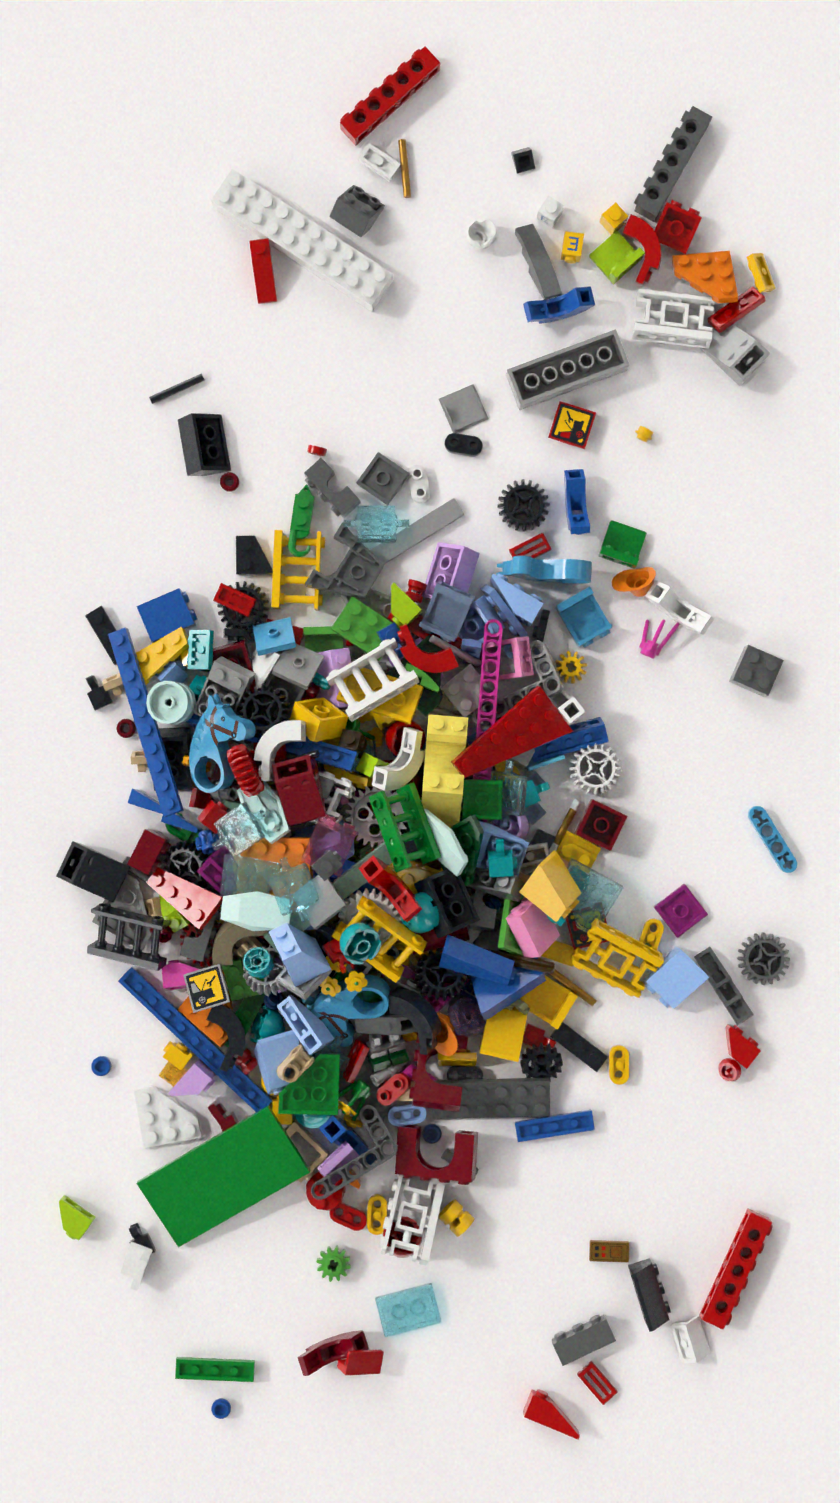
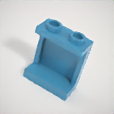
(584, 618)

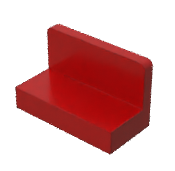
(361, 1362)

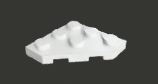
(163, 1118)

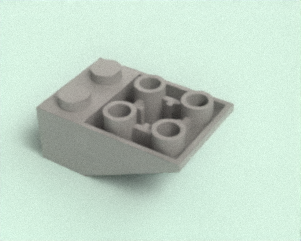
(736, 353)
(227, 681)

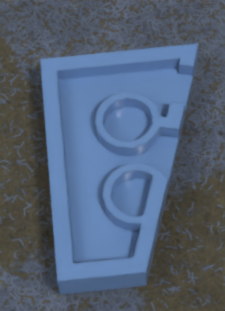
(503, 611)

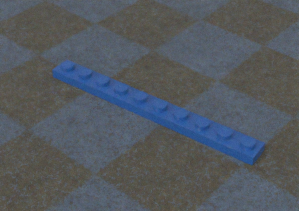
(145, 724)
(329, 754)
(193, 1039)

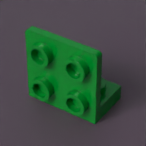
(622, 544)

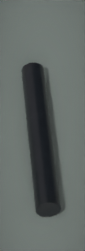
(176, 388)

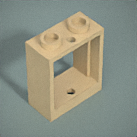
(296, 1126)

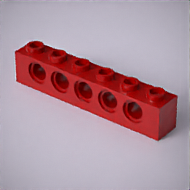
(387, 105)
(709, 1311)

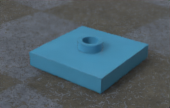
(274, 636)

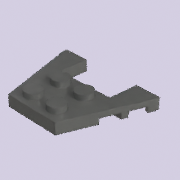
(355, 573)

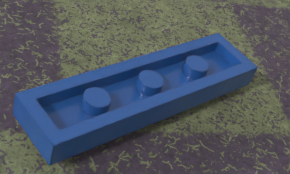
(554, 1125)

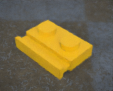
(578, 849)

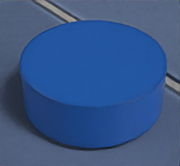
(101, 1066)

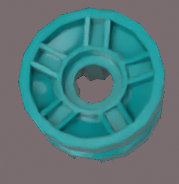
(250, 962)

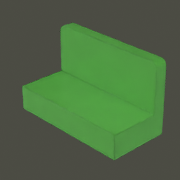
(322, 639)

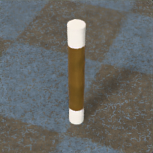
(565, 824)

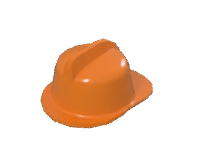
(635, 580)
(446, 1039)

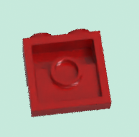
(677, 226)

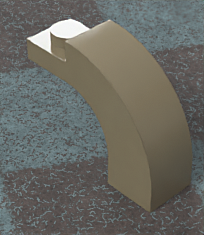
(225, 939)

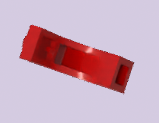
(645, 234)
(429, 662)
(392, 886)

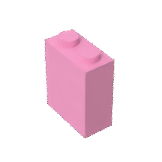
(531, 929)

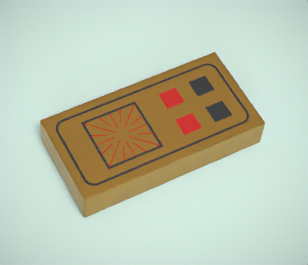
(608, 1251)

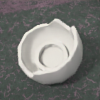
(481, 233)

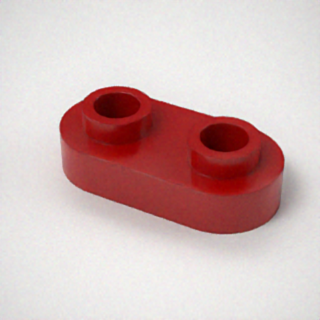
(392, 1090)
(347, 1217)

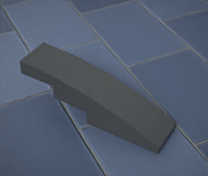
(539, 262)
(724, 986)

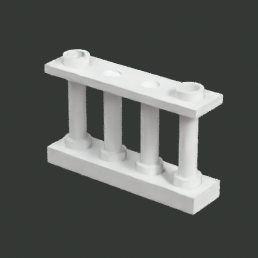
(372, 698)

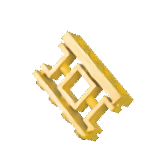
(623, 945)

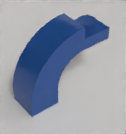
(560, 307)
(576, 501)
(338, 1131)

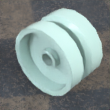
(160, 704)

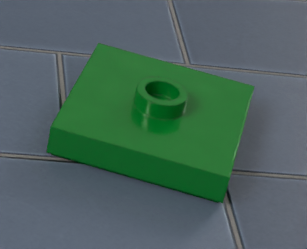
(482, 798)

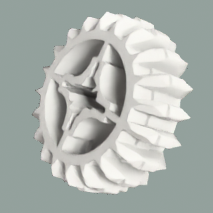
(605, 782)

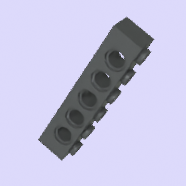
(699, 122)

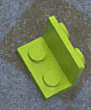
(616, 257)

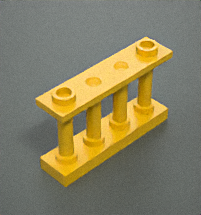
(280, 579)
(382, 962)

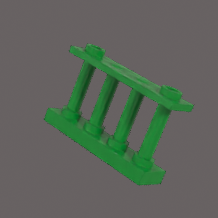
(417, 822)

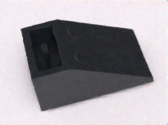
(93, 871)

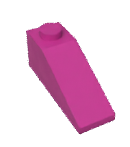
(173, 974)

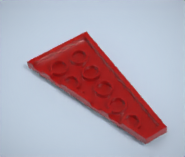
(522, 728)

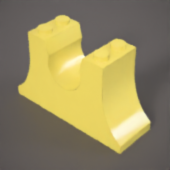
(441, 781)

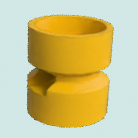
(449, 1216)

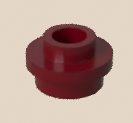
(229, 475)
(121, 724)

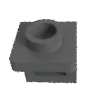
(327, 864)

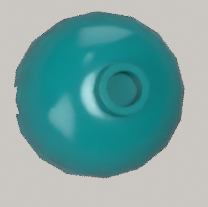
(426, 918)
(359, 943)
(267, 1024)

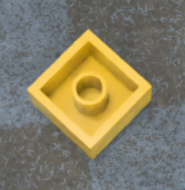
(321, 718)

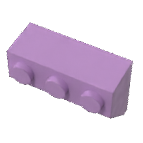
(451, 565)
(333, 660)

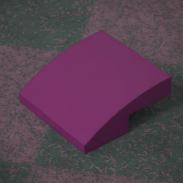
(212, 868)

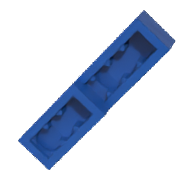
(142, 800)

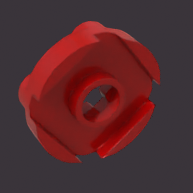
(328, 1203)

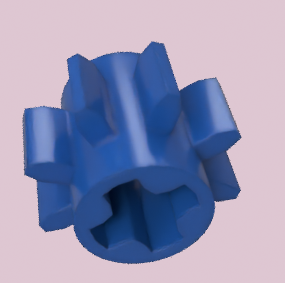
(205, 841)

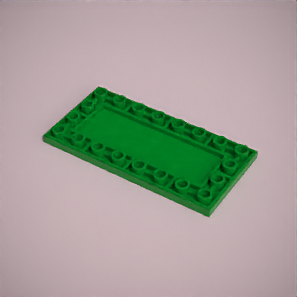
(223, 1176)

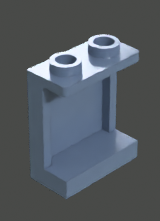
(446, 611)

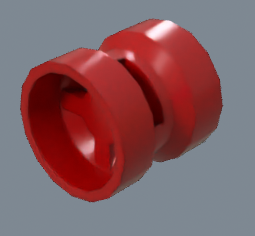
(418, 587)
(246, 1068)

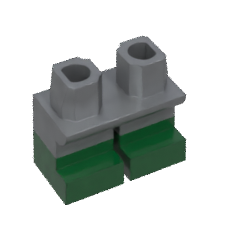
(386, 1050)

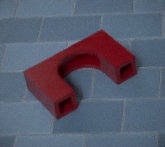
(429, 1093)
(411, 1162)

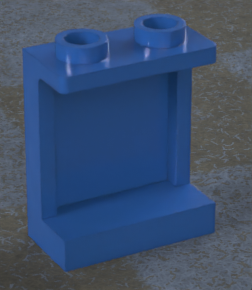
(166, 614)

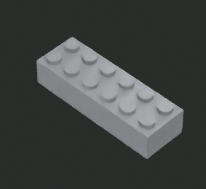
(567, 369)

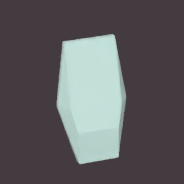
(275, 823)
(450, 850)
(253, 911)

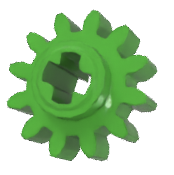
(337, 1257)

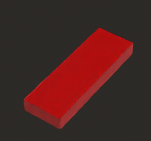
(736, 310)

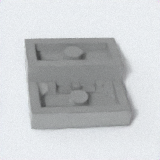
(329, 904)

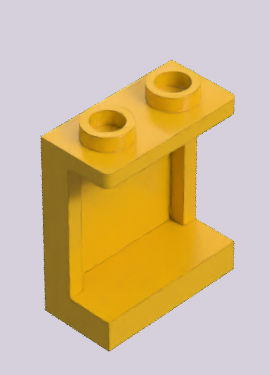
(550, 1002)

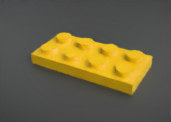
(399, 707)

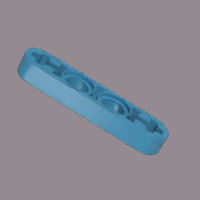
(770, 840)

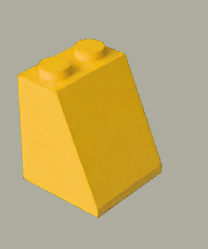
(552, 888)
(504, 1035)

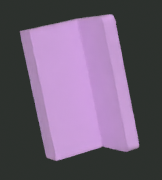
(337, 1159)

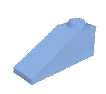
(306, 1026)

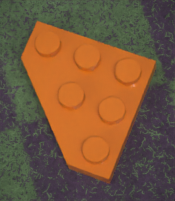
(708, 273)
(212, 1030)

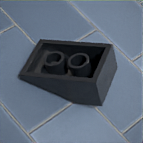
(177, 745)

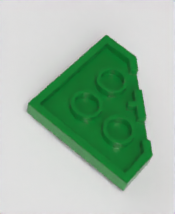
(314, 1090)

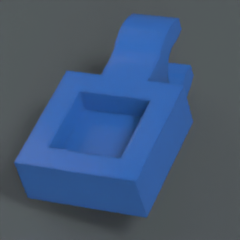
(388, 633)

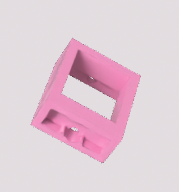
(522, 665)

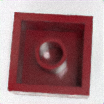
(600, 825)
(149, 851)

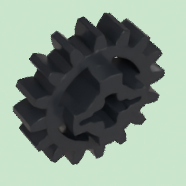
(541, 1062)

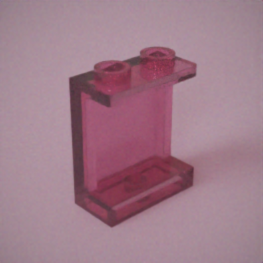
(329, 836)

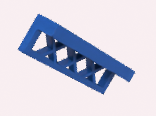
(583, 734)

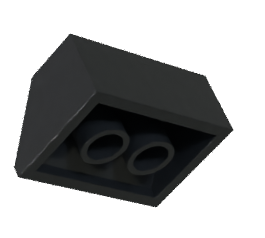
(204, 444)
(451, 900)
(649, 1293)

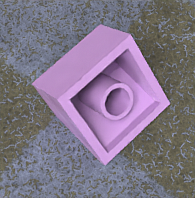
(195, 1080)

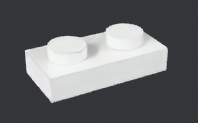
(379, 162)

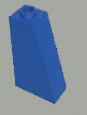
(476, 961)
(495, 997)

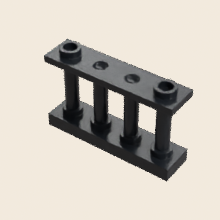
(118, 951)

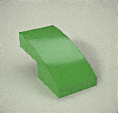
(426, 681)

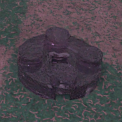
(461, 1024)

